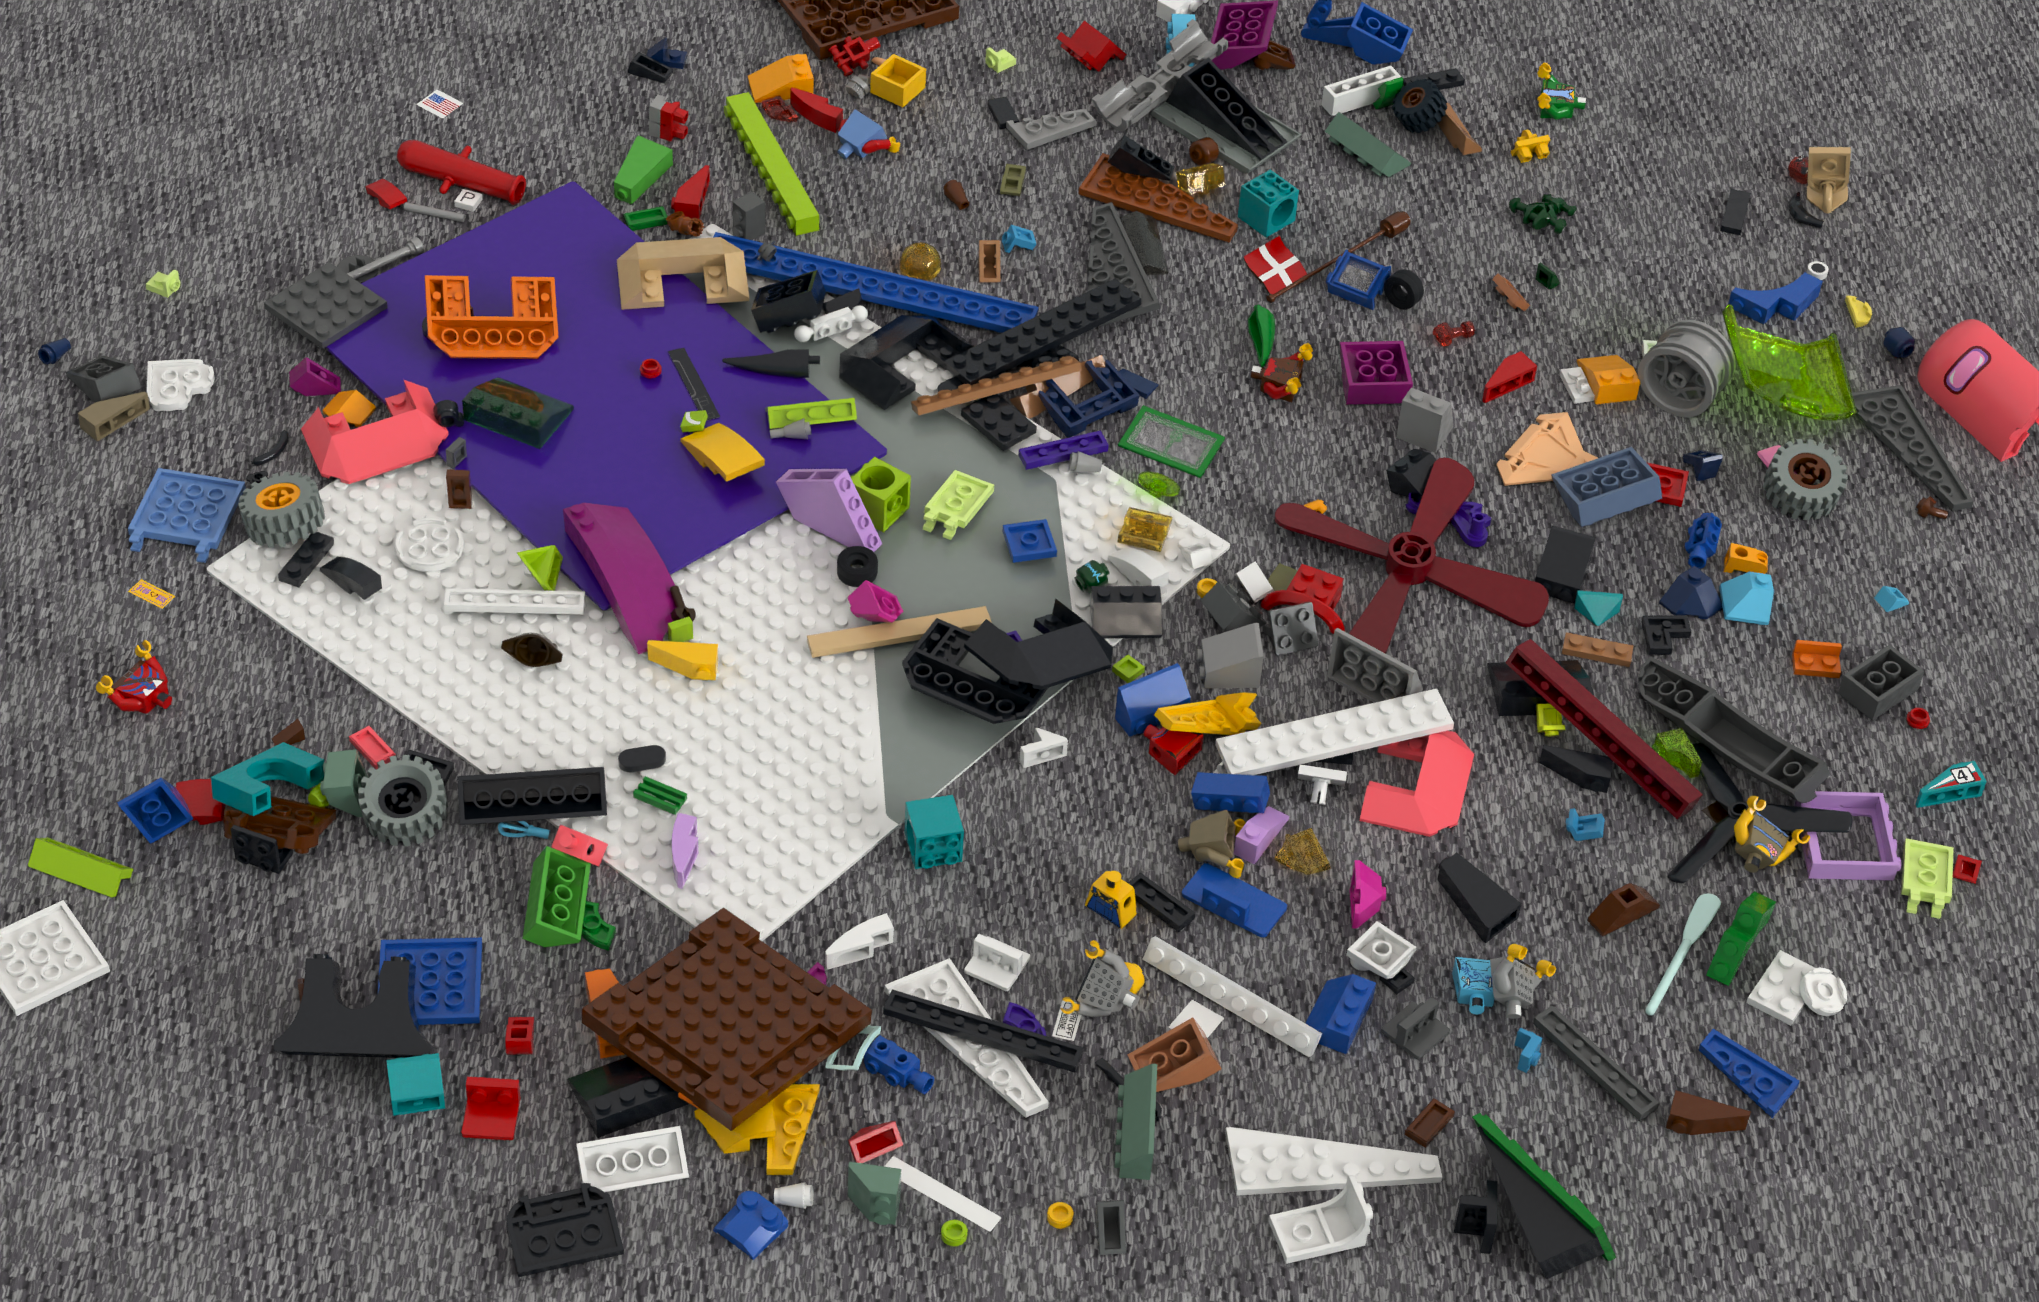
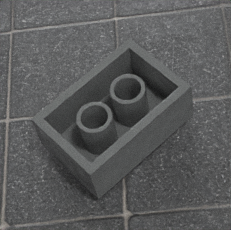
(1881, 682)

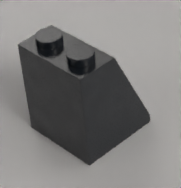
(1565, 563)

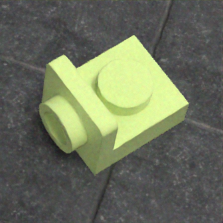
(999, 60)
(164, 284)

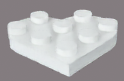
(175, 381)

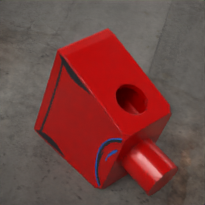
(1173, 748)

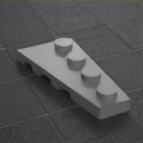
(1050, 128)

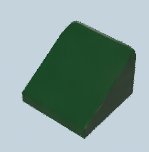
(1546, 277)

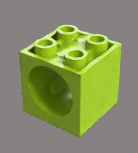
(883, 492)

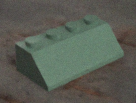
(1366, 146)
(1137, 1123)

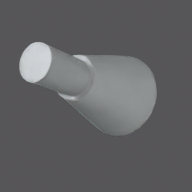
(798, 430)

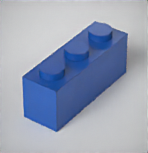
(1230, 792)

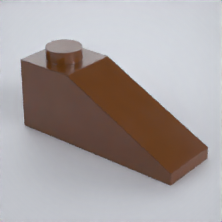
(1703, 1116)

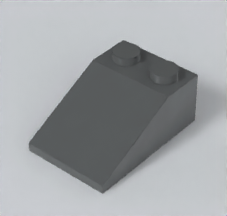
(105, 378)

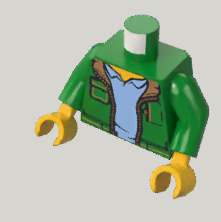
(1557, 99)

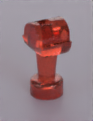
(1445, 333)

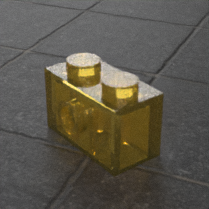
(1201, 178)

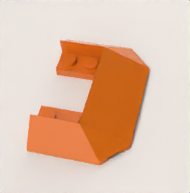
(467, 336)

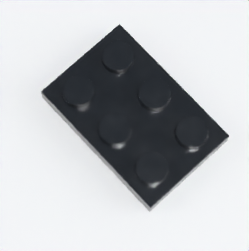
(998, 421)

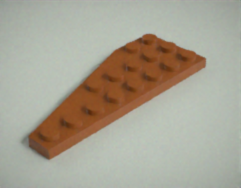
(1154, 199)

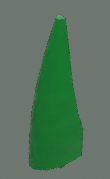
(1262, 331)

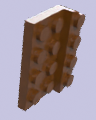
(289, 822)

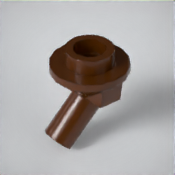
(1926, 507)

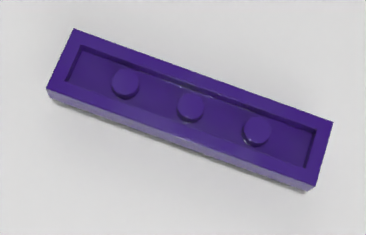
(1060, 450)

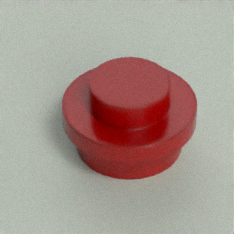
(650, 368)
(1918, 718)

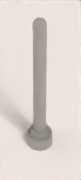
(413, 247)

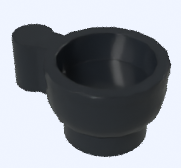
(448, 414)

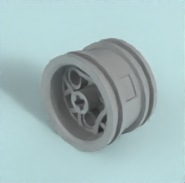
(1687, 368)

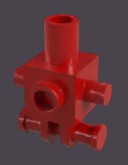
(854, 53)

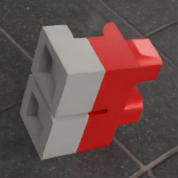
(665, 119)

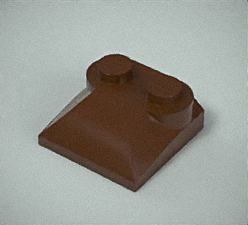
(1276, 56)

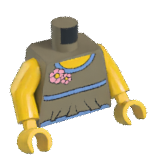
(1762, 841)

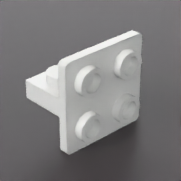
(996, 962)

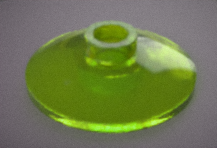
(1158, 484)

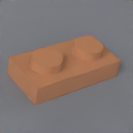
(1515, 299)

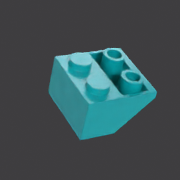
(415, 1084)

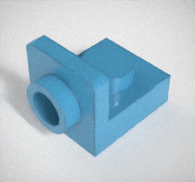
(1018, 236)

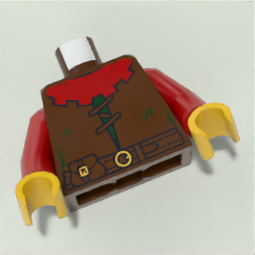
(1283, 375)

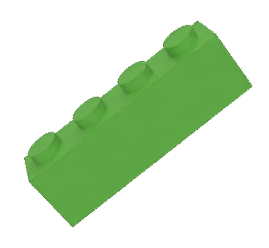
(556, 899)

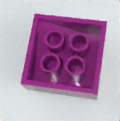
(1375, 372)

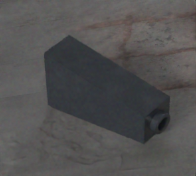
(1478, 897)

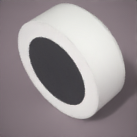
(1818, 270)

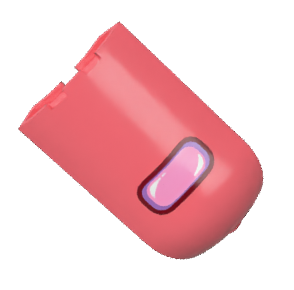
(1983, 386)

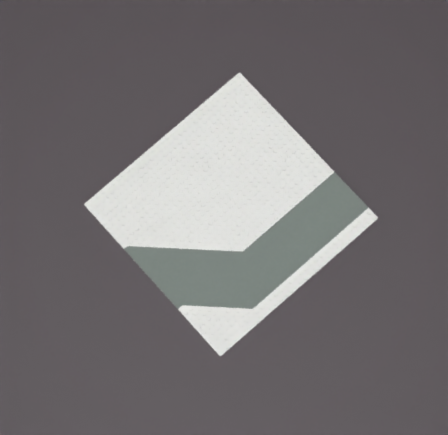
(783, 753)

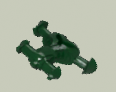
(1544, 212)

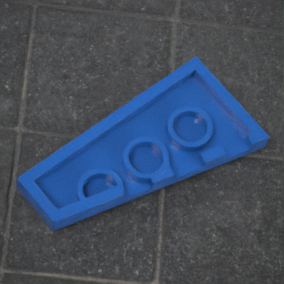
(1752, 1074)

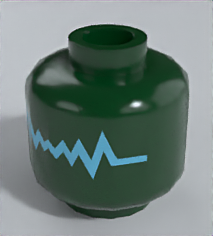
(1091, 575)

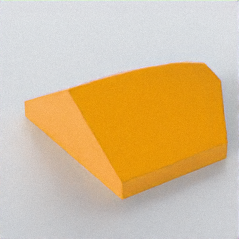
(353, 405)

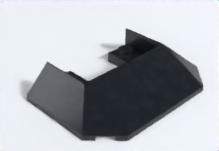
(869, 361)
(1061, 654)
(935, 672)

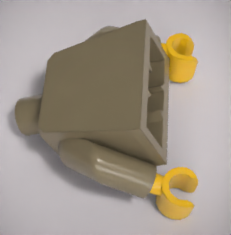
(1213, 841)

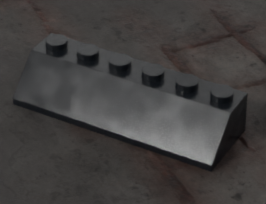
(532, 795)

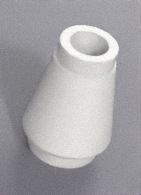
(795, 1195)

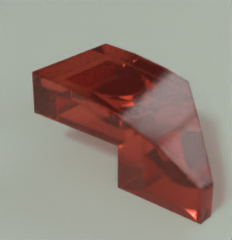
(778, 110)

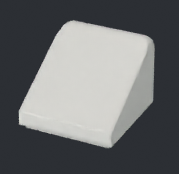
(1197, 555)

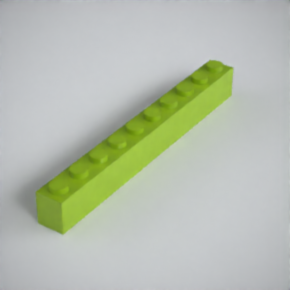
(771, 164)

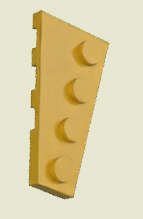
(1198, 718)
(792, 1117)

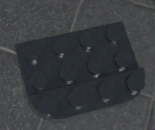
(563, 1230)

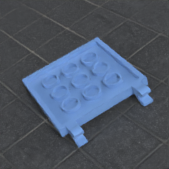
(186, 510)

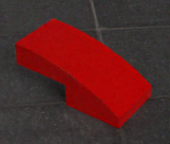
(387, 194)

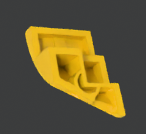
(738, 1140)

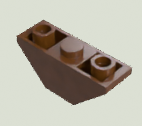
(1622, 908)

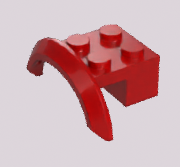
(1315, 587)

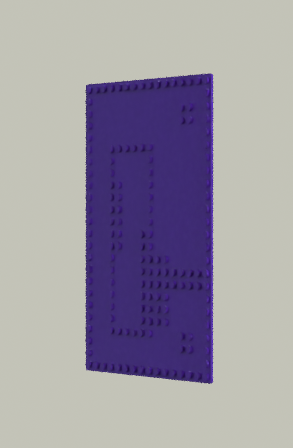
(624, 427)

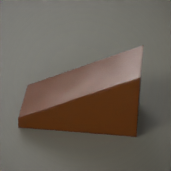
(291, 734)

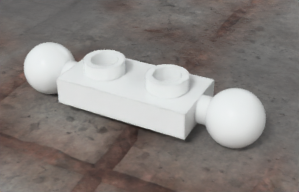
(830, 323)

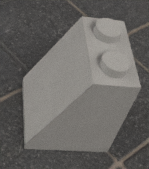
(1424, 420)
(1231, 658)

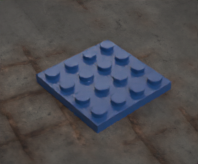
(444, 977)

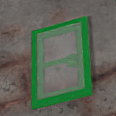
(1171, 441)

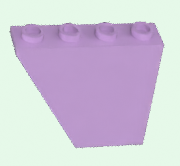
(829, 505)

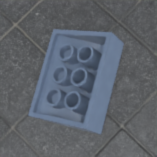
(1608, 486)

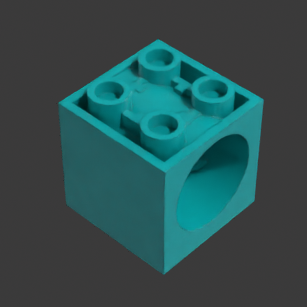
(1268, 203)
(934, 831)

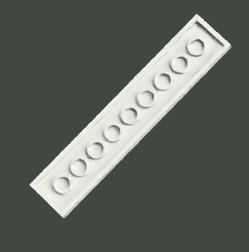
(1334, 733)

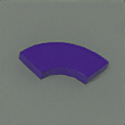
(1022, 1018)

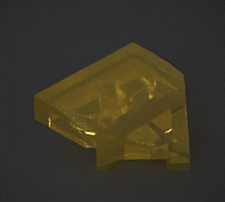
(1303, 853)

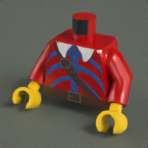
(140, 686)

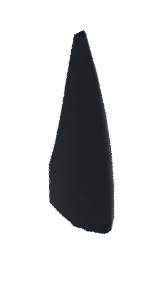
(782, 363)

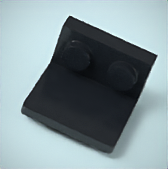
(259, 850)

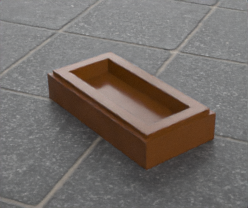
(1429, 1123)

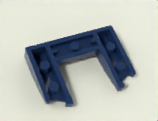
(1072, 418)

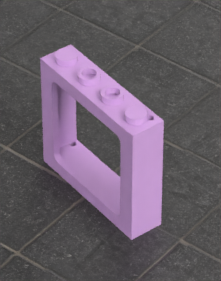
(1857, 804)

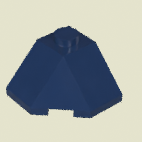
(1692, 595)

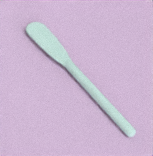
(1698, 920)

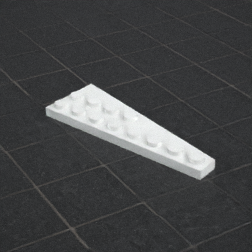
(996, 1067)
(1290, 1163)

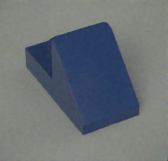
(666, 56)
(1704, 462)

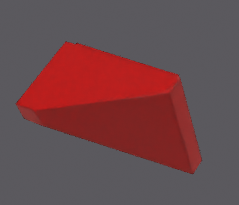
(1966, 869)

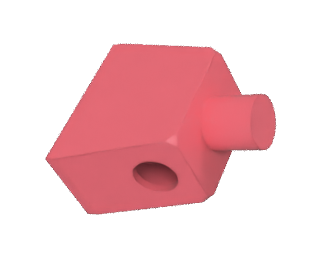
(577, 844)

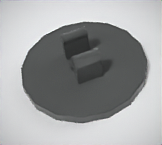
(354, 262)

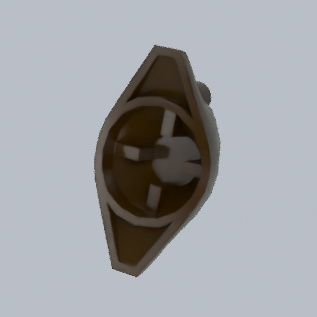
(532, 649)

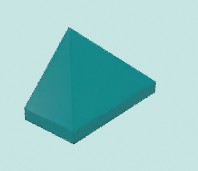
(1598, 605)

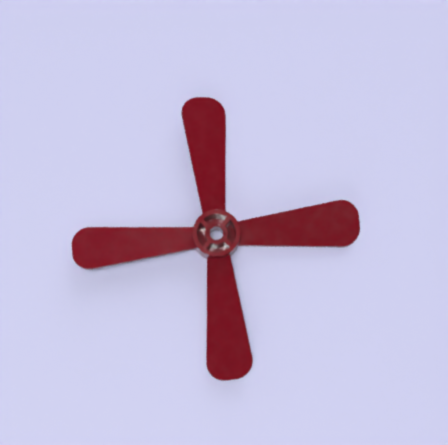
(1413, 560)

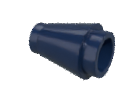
(53, 351)

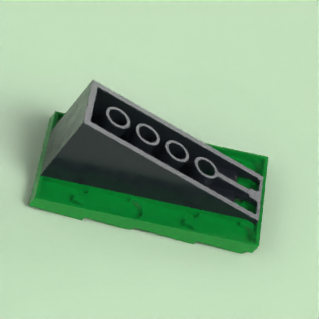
(1554, 1222)

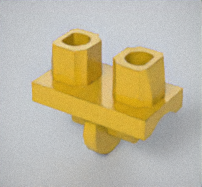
(1531, 143)

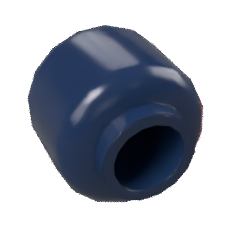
(1899, 342)

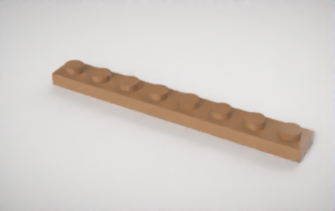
(988, 387)

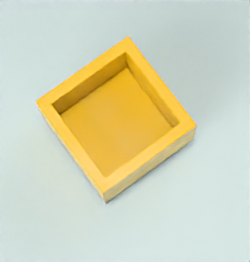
(898, 80)

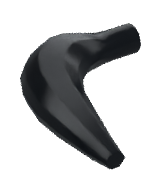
(1800, 214)

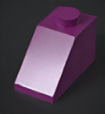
(313, 379)

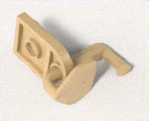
(1828, 177)

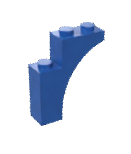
(1787, 300)

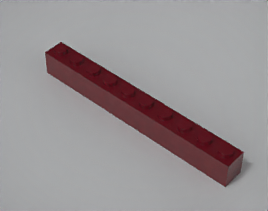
(1604, 728)

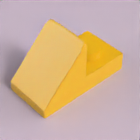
(1238, 708)

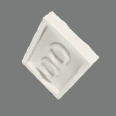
(1779, 988)

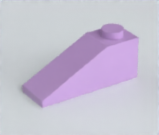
(1258, 834)

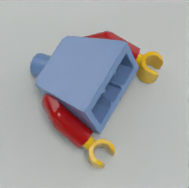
(863, 136)

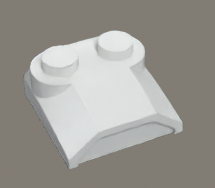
(1380, 951)

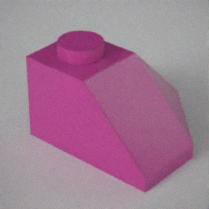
(874, 603)
(1365, 894)

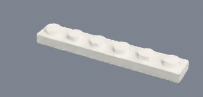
(514, 601)

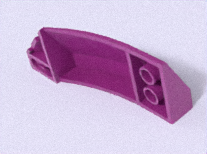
(625, 569)

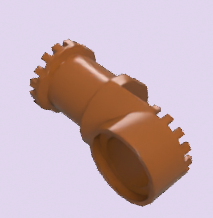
(685, 225)

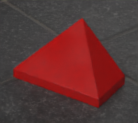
(874, 1141)

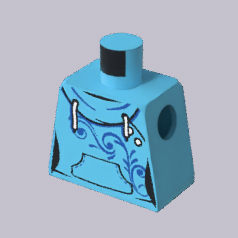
(1473, 983)

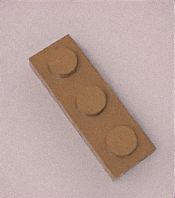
(1597, 649)

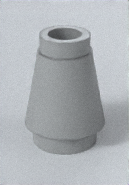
(1082, 462)

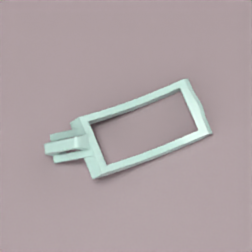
(873, 1032)

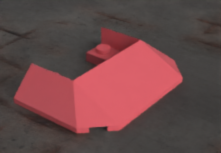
(380, 446)
(1438, 790)

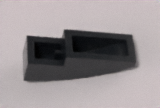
(352, 576)

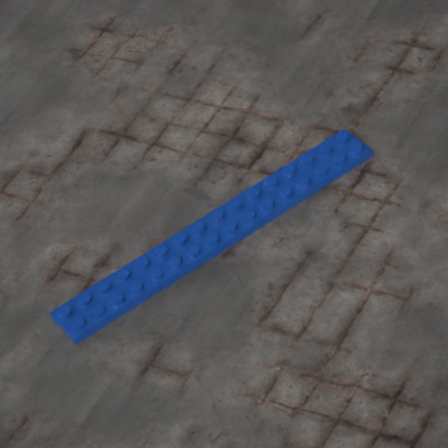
(888, 287)

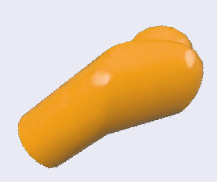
(1317, 505)

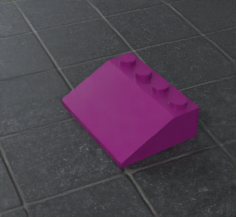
(1246, 28)

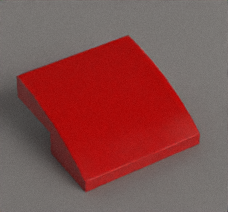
(200, 801)

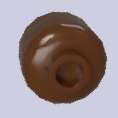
(1203, 151)

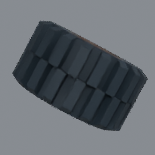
(1419, 105)

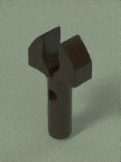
(681, 610)

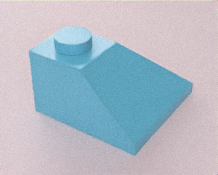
(1748, 598)

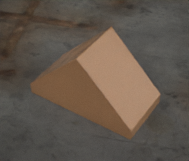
(989, 261)

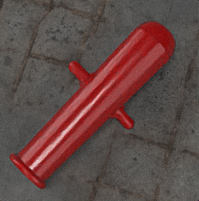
(460, 171)

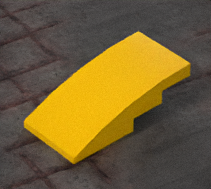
(723, 451)

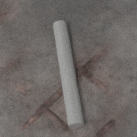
(434, 212)

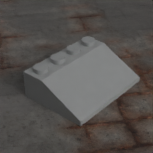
(1369, 670)

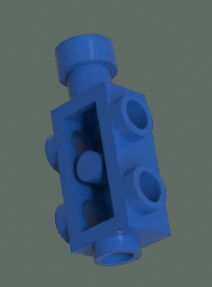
(1703, 539)
(896, 1065)

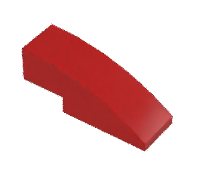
(816, 109)

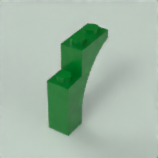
(1737, 939)

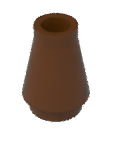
(954, 191)

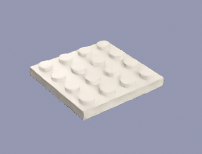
(46, 958)

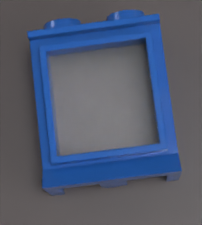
(1357, 279)

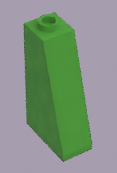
(641, 168)

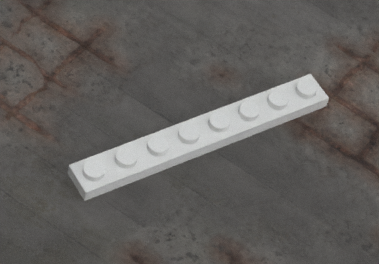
(1232, 996)

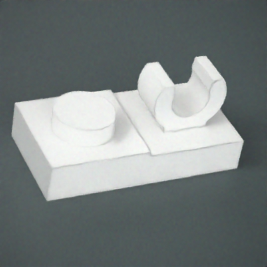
(1577, 385)

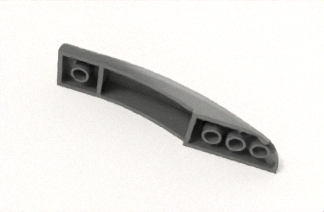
(1730, 732)

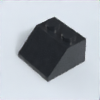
(1411, 473)

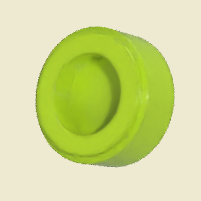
(954, 1232)

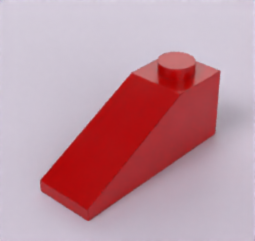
(692, 194)
(1510, 375)

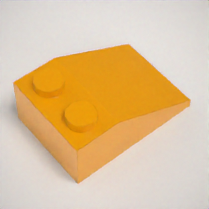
(781, 77)
(1610, 378)

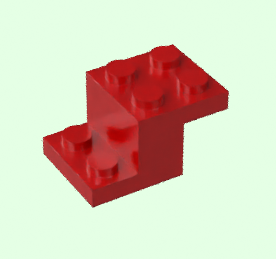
(1090, 47)

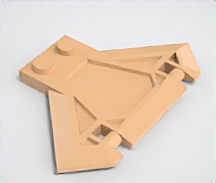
(1543, 451)

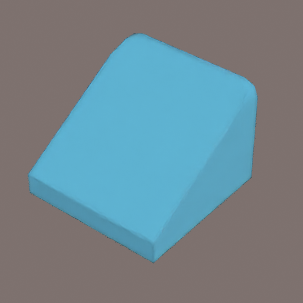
(1890, 598)

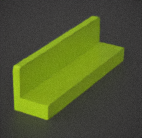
(813, 412)
(78, 866)

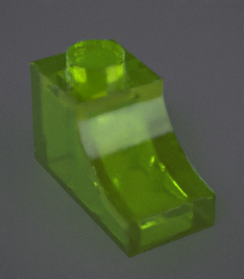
(1678, 751)

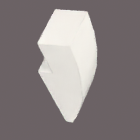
(1140, 567)
(860, 942)

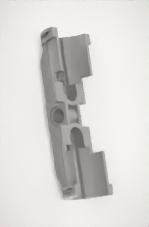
(1128, 104)

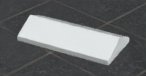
(633, 1159)

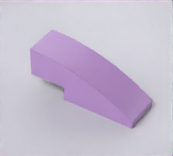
(684, 847)

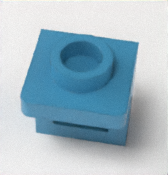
(1585, 826)
(1531, 1046)

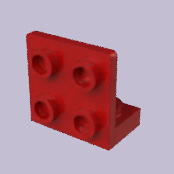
(491, 1108)

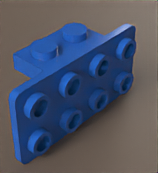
(1234, 900)

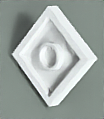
(1321, 779)

